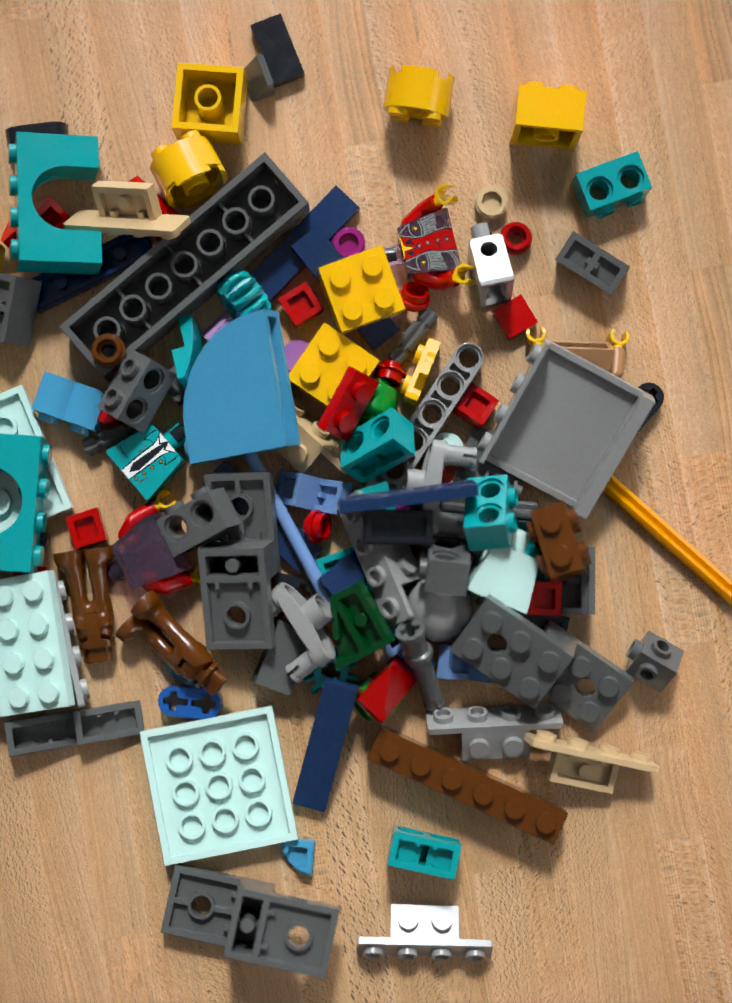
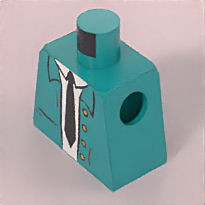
(150, 458)

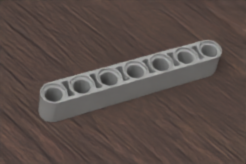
(444, 403)

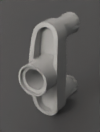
(436, 457)
(309, 622)

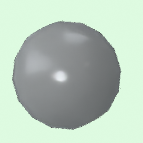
(441, 613)

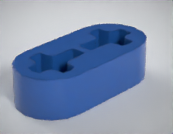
(188, 710)

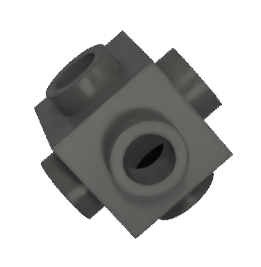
(653, 660)

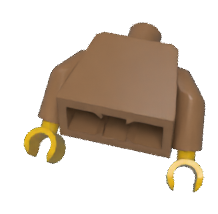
(606, 355)

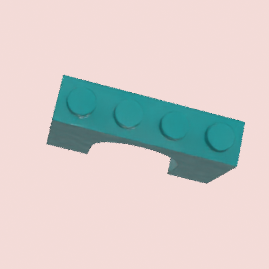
(38, 244)
(26, 462)

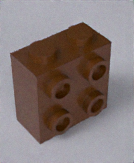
(556, 531)

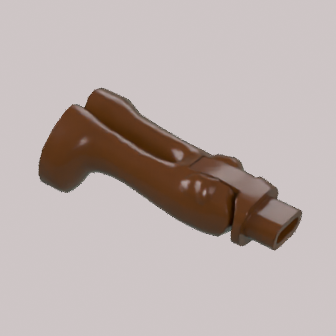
(91, 618)
(178, 649)

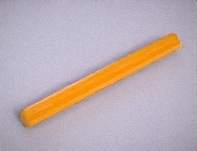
(669, 538)

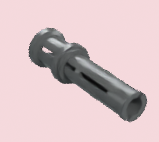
(418, 655)

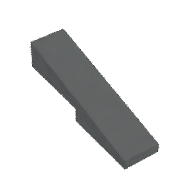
(73, 727)

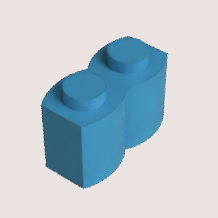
(68, 402)

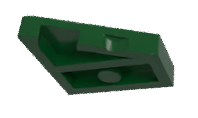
(357, 624)

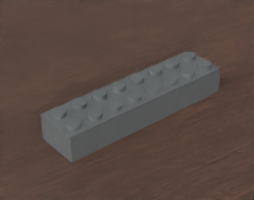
(186, 270)

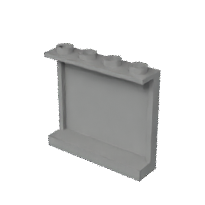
(565, 426)

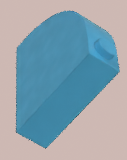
(240, 392)

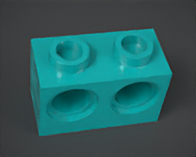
(607, 178)
(377, 446)
(490, 516)
(424, 852)

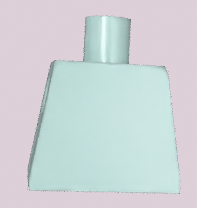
(506, 573)

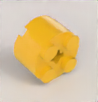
(419, 95)
(187, 170)

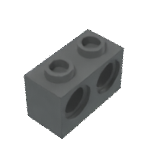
(137, 390)
(199, 524)
(445, 566)

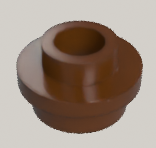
(98, 350)

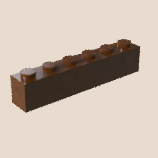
(467, 784)

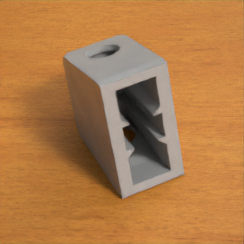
(492, 266)

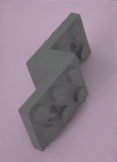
(239, 565)
(541, 663)
(250, 920)

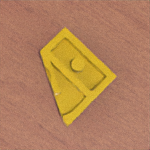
(414, 384)

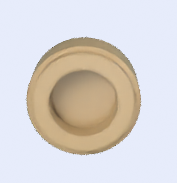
(491, 202)

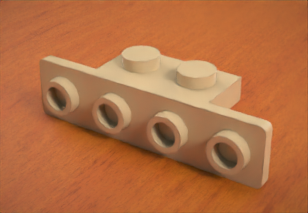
(127, 210)
(313, 442)
(584, 765)

